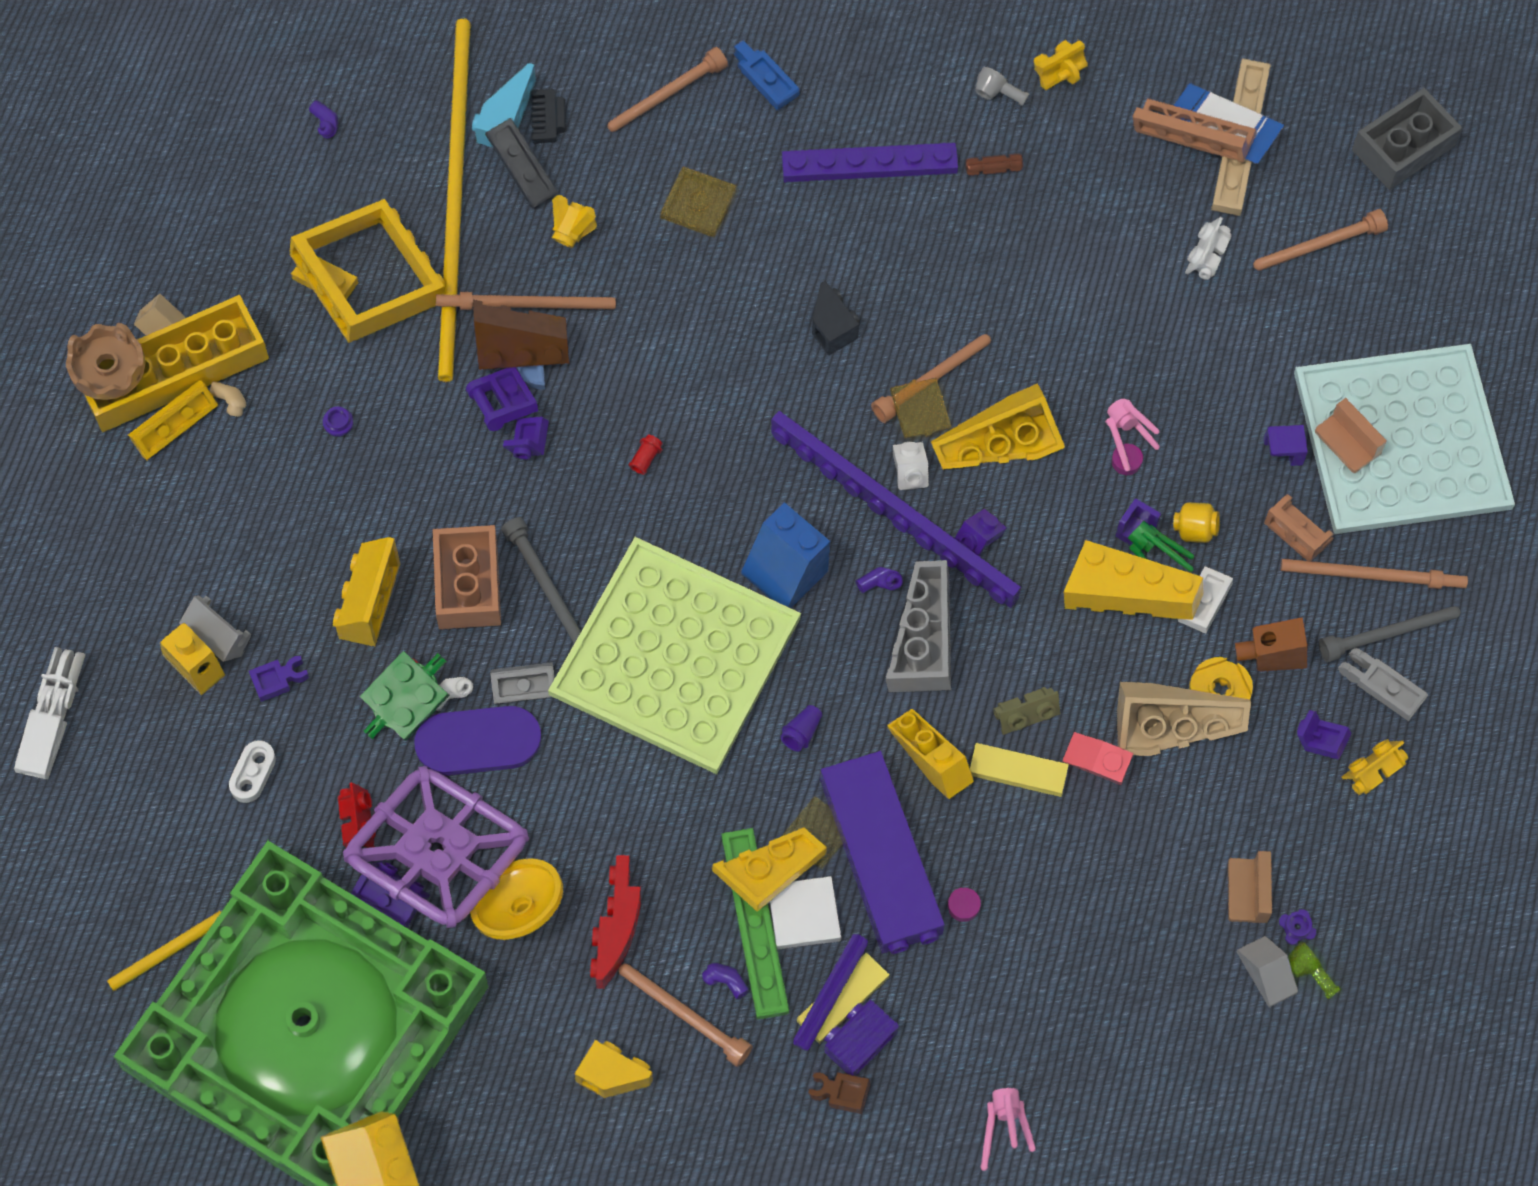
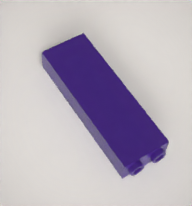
(882, 853)

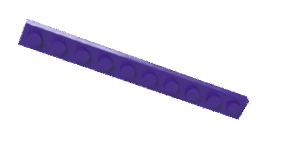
(901, 514)

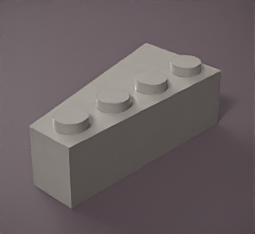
(923, 643)

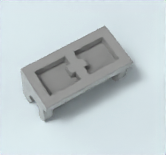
(213, 630)

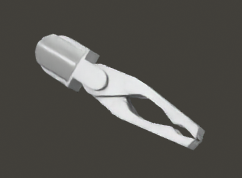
(47, 723)

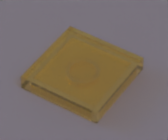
(698, 201)

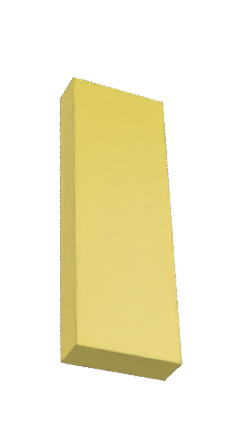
(1018, 769)
(861, 985)

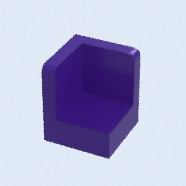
(1287, 442)
(1134, 517)

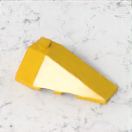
(1006, 431)

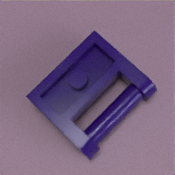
(511, 393)

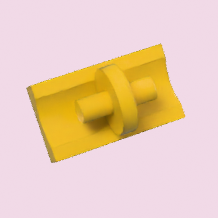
(1061, 66)

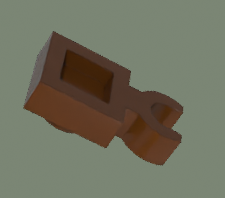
(845, 1093)

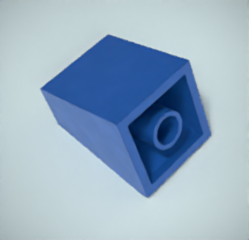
(787, 557)

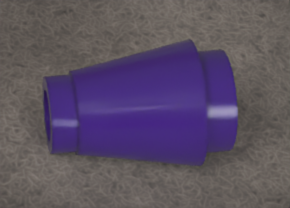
(801, 728)

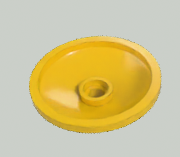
(520, 902)

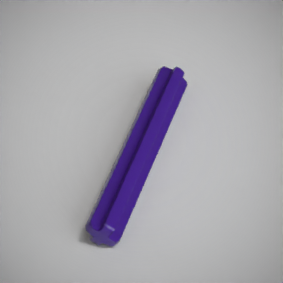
(830, 992)

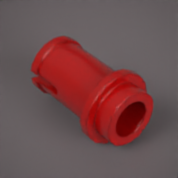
(646, 453)

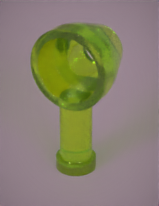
(1305, 962)

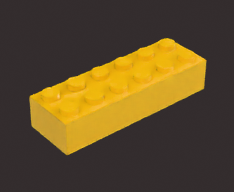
(177, 356)

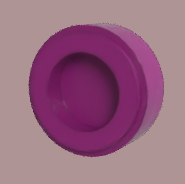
(1134, 457)
(964, 904)

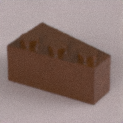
(518, 338)

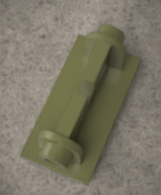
(1038, 706)

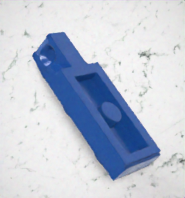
(766, 75)

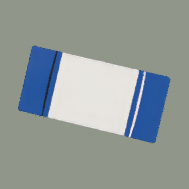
(1210, 104)

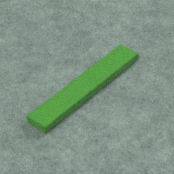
(757, 939)

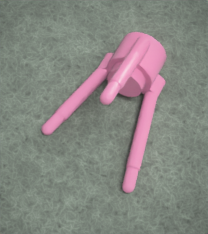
(1126, 416)
(1008, 1108)

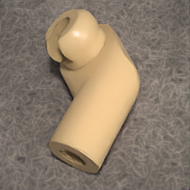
(232, 396)

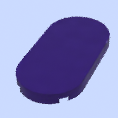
(478, 740)

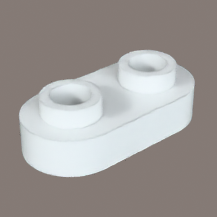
(252, 773)

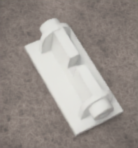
(1212, 238)

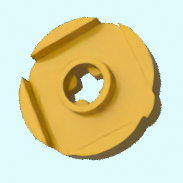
(1224, 672)

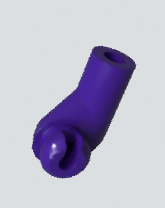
(327, 117)
(881, 578)
(725, 974)

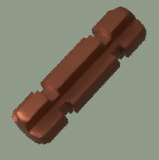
(994, 164)

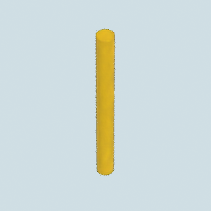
(162, 953)

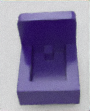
(528, 438)
(980, 531)
(1322, 736)

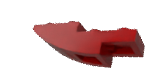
(616, 932)

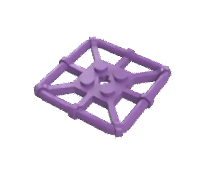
(439, 865)

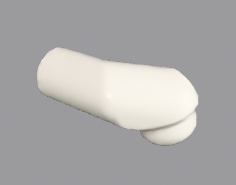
(457, 688)

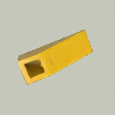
(932, 753)

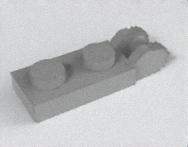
(1384, 684)

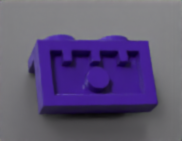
(379, 897)

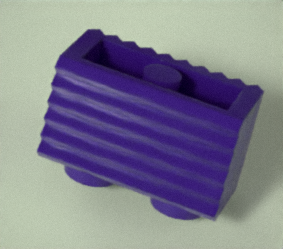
(860, 1037)

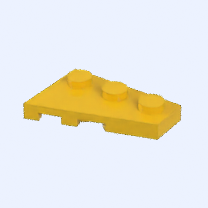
(769, 870)

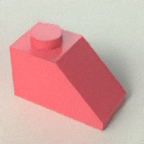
(1098, 758)

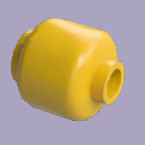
(1197, 522)

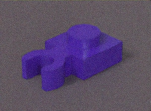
(273, 679)

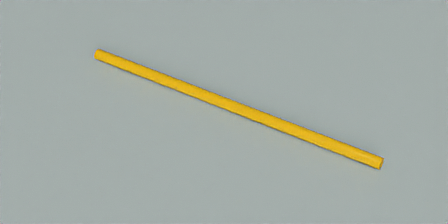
(454, 198)

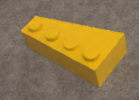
(1131, 584)

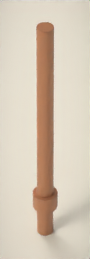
(465, 301)
(1434, 579)

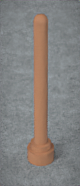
(713, 62)
(1374, 223)
(884, 406)
(735, 1049)

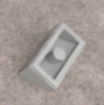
(522, 682)

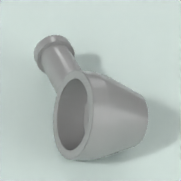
(992, 82)

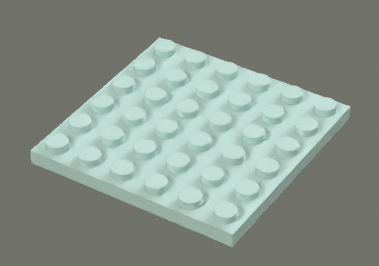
(1438, 435)

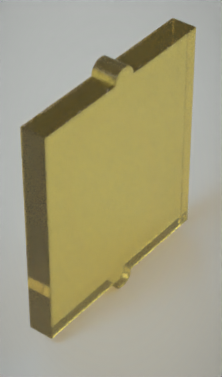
(920, 408)
(820, 823)

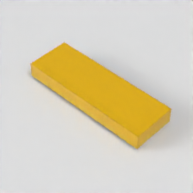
(173, 420)

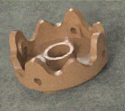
(100, 344)

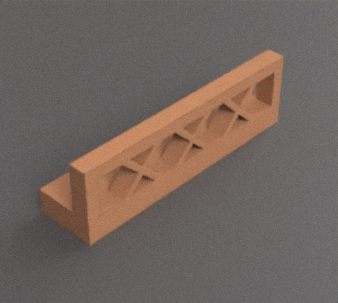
(1192, 133)

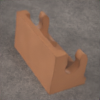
(1297, 529)

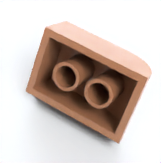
(466, 577)

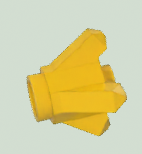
(571, 221)

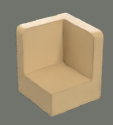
(157, 315)

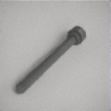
(516, 532)
(1333, 647)

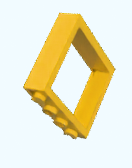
(384, 315)

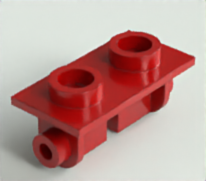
(354, 804)

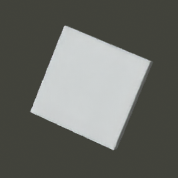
(805, 914)

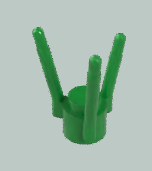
(1147, 536)

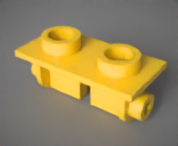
(1365, 771)

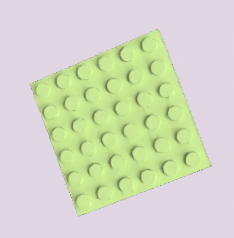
(675, 655)

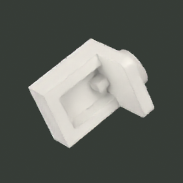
(911, 465)

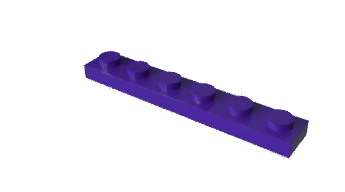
(869, 162)

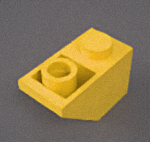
(610, 1072)

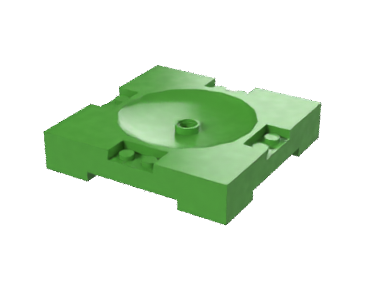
(286, 950)

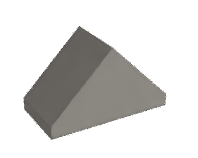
(1269, 970)

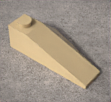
(1165, 717)

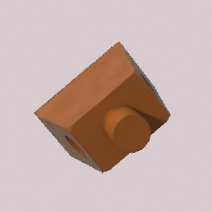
(1276, 646)

